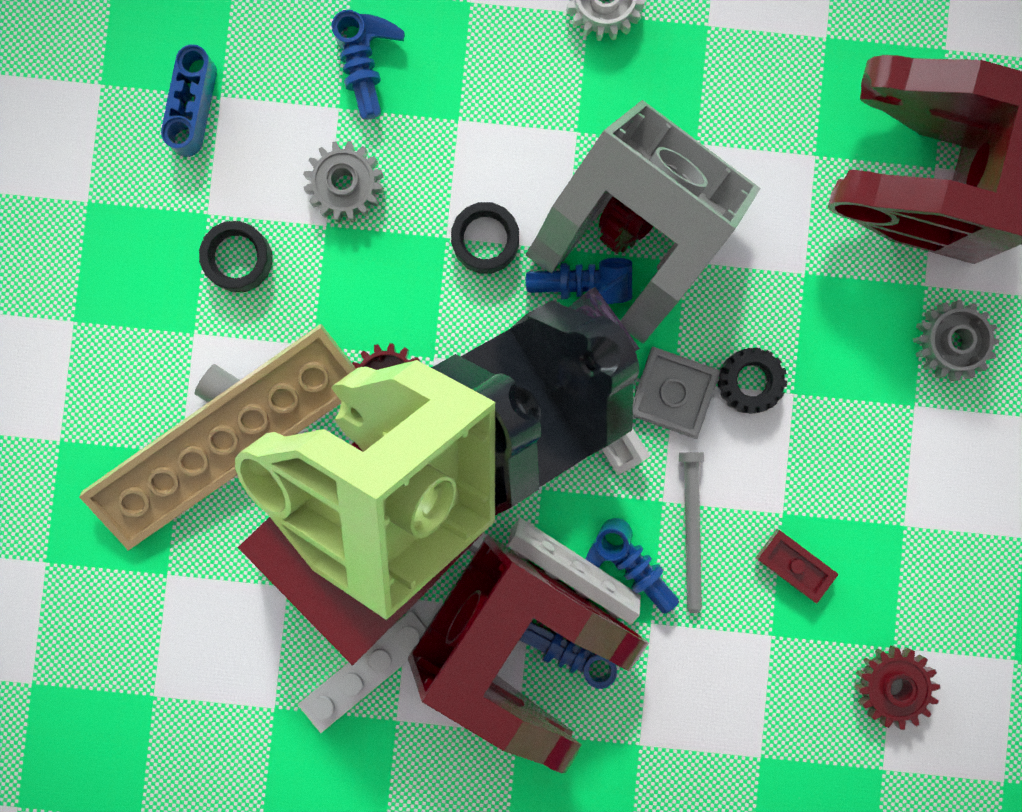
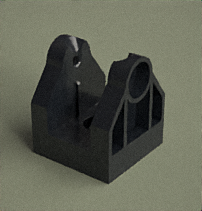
(571, 380)

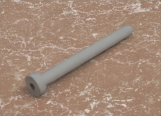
(692, 524)

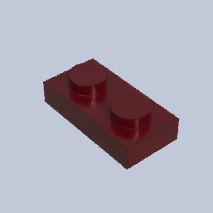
(796, 566)

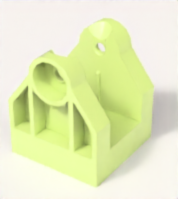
(402, 506)

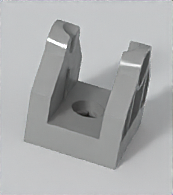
(667, 183)

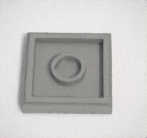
(674, 392)

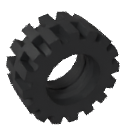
(774, 376)

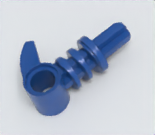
(357, 53)
(611, 280)
(628, 556)
(568, 653)

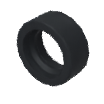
(476, 211)
(215, 237)

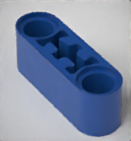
(201, 89)

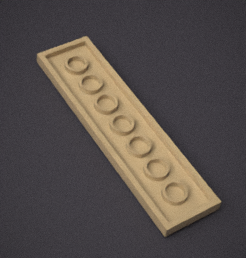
(202, 449)

